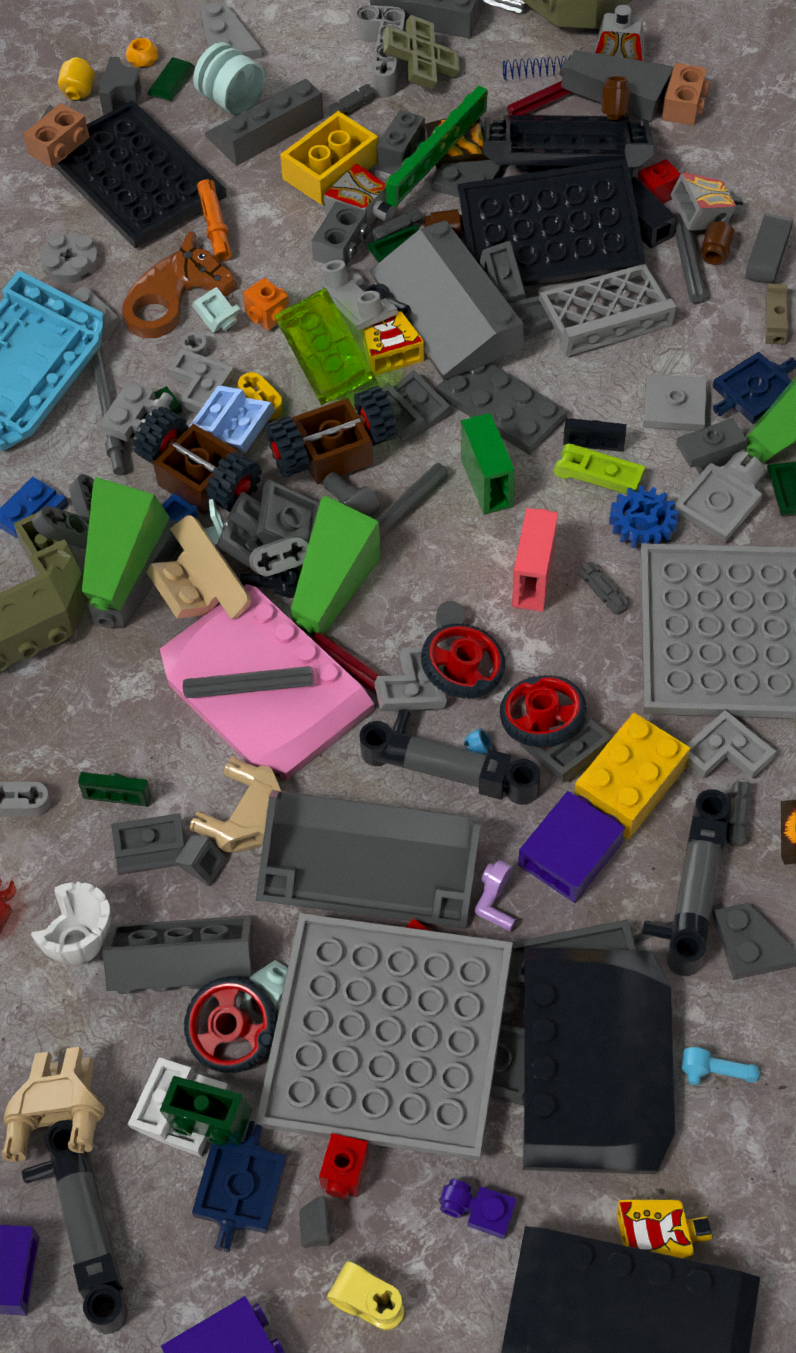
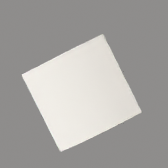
(147, 1115)

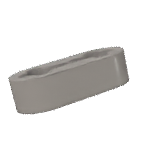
(277, 548)
(18, 798)

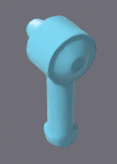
(698, 1063)

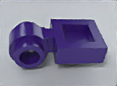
(489, 1211)

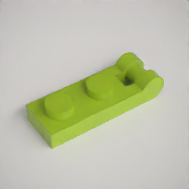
(599, 469)

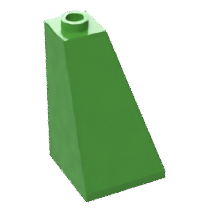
(775, 428)
(119, 541)
(336, 563)

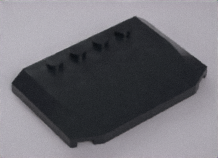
(565, 141)
(596, 1061)
(623, 1299)

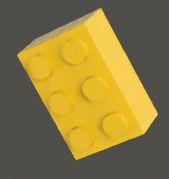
(327, 154)
(633, 772)

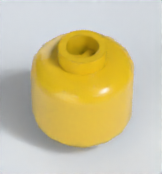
(76, 78)

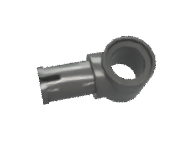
(360, 499)

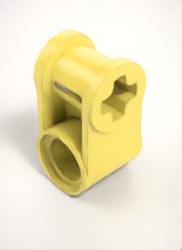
(360, 1294)

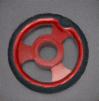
(462, 661)
(543, 711)
(259, 1036)

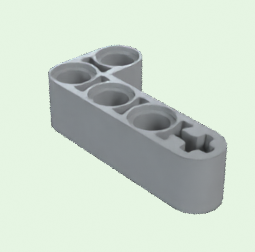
(371, 24)

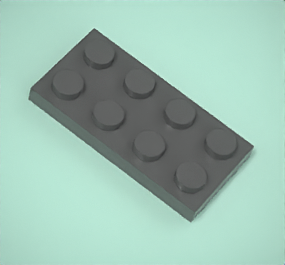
(518, 411)

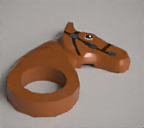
(166, 284)

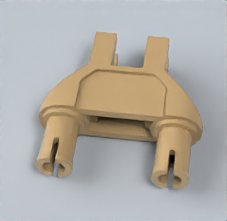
(248, 821)
(50, 1096)

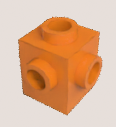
(263, 302)

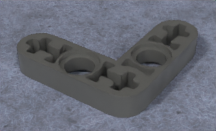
(60, 524)

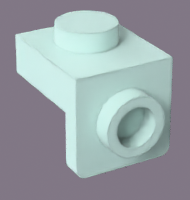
(216, 310)

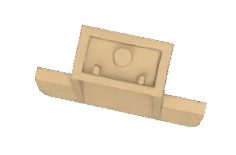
(199, 576)

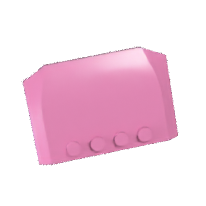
(266, 726)

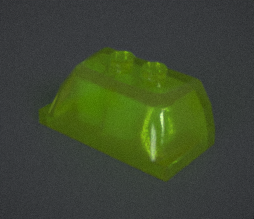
(325, 348)

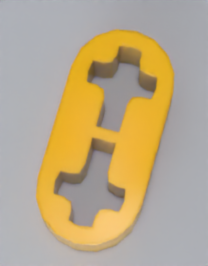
(264, 391)

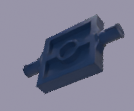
(752, 386)
(239, 1187)

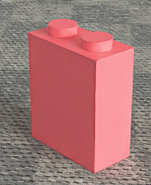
(534, 559)

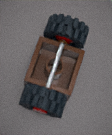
(333, 436)
(194, 461)

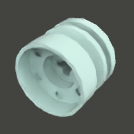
(229, 78)

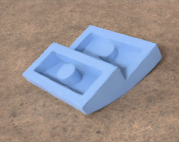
(234, 417)

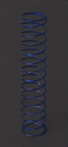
(519, 68)

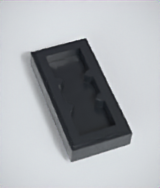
(595, 434)

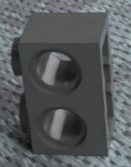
(400, 141)
(340, 234)

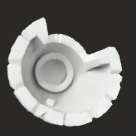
(80, 928)

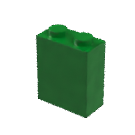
(487, 463)

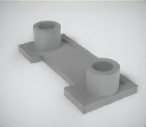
(355, 306)

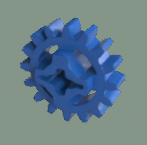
(643, 517)

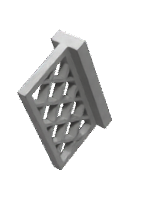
(616, 324)

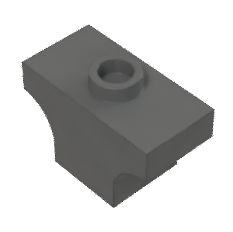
(118, 85)
(712, 445)

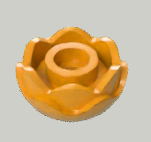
(141, 52)

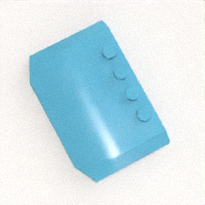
(42, 352)

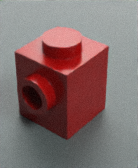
(660, 179)
(344, 1166)

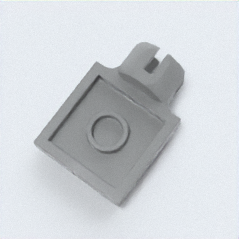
(723, 496)

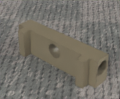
(776, 314)

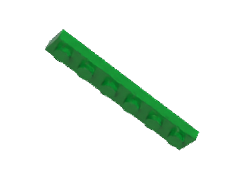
(436, 146)

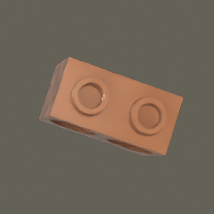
(685, 94)
(56, 135)

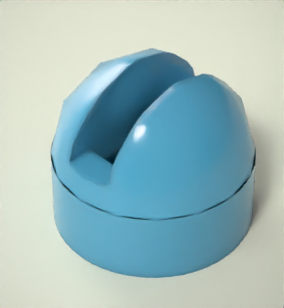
(478, 741)

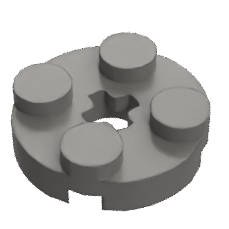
(59, 247)

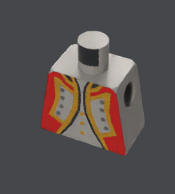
(621, 35)
(360, 190)
(703, 201)

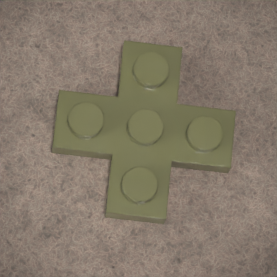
(421, 52)

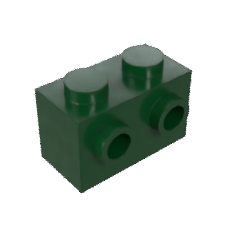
(205, 1111)

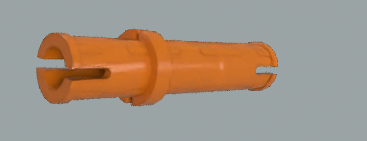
(216, 229)

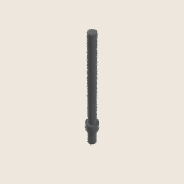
(113, 445)

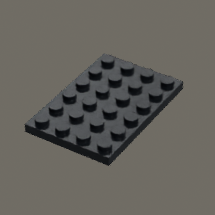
(136, 174)
(558, 220)

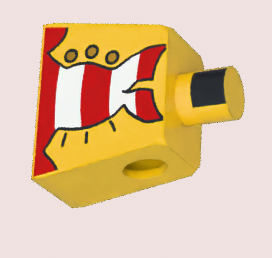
(392, 344)
(660, 1227)

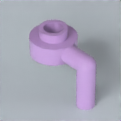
(495, 881)

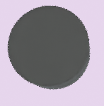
(449, 613)

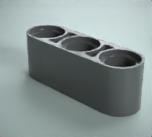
(769, 248)

